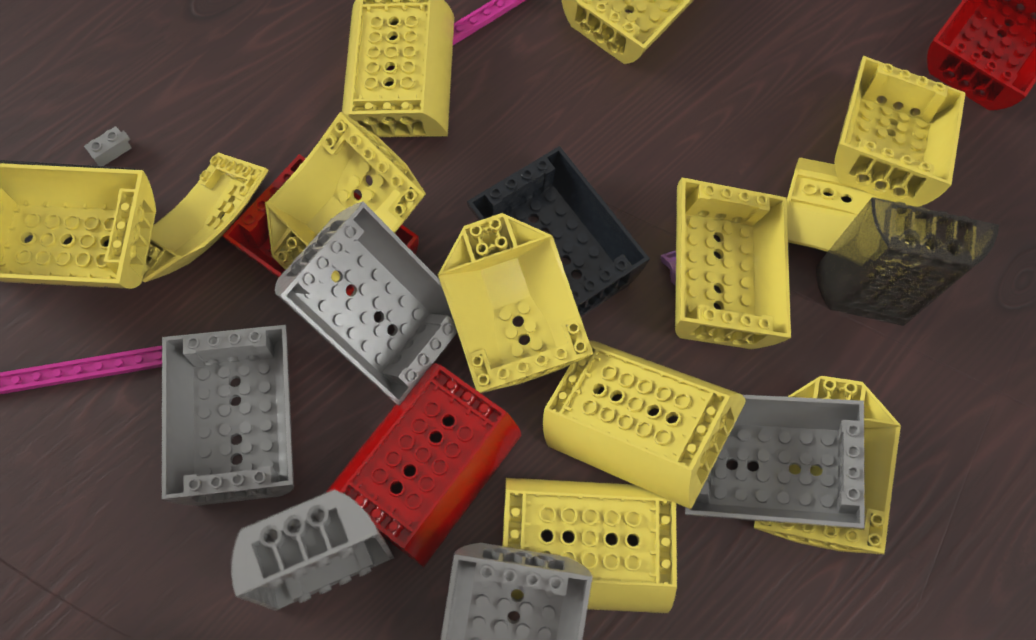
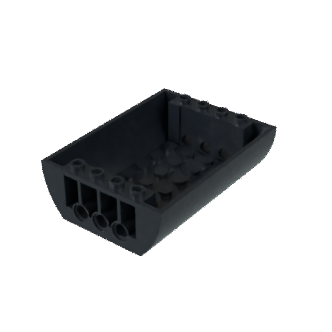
(577, 220)

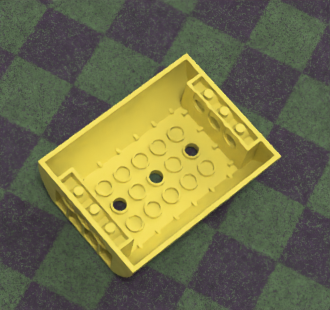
(76, 204)

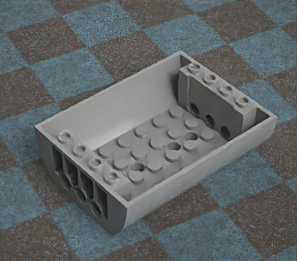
(385, 280)
(202, 421)
(785, 433)
(306, 551)
(481, 598)

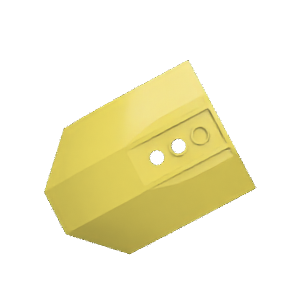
(327, 185)
(817, 218)
(197, 219)
(504, 273)
(880, 455)

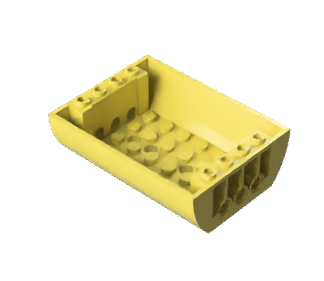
(622, 33)
(422, 62)
(921, 152)
(750, 271)
(624, 437)
(622, 575)

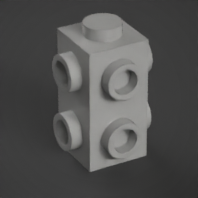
(108, 146)

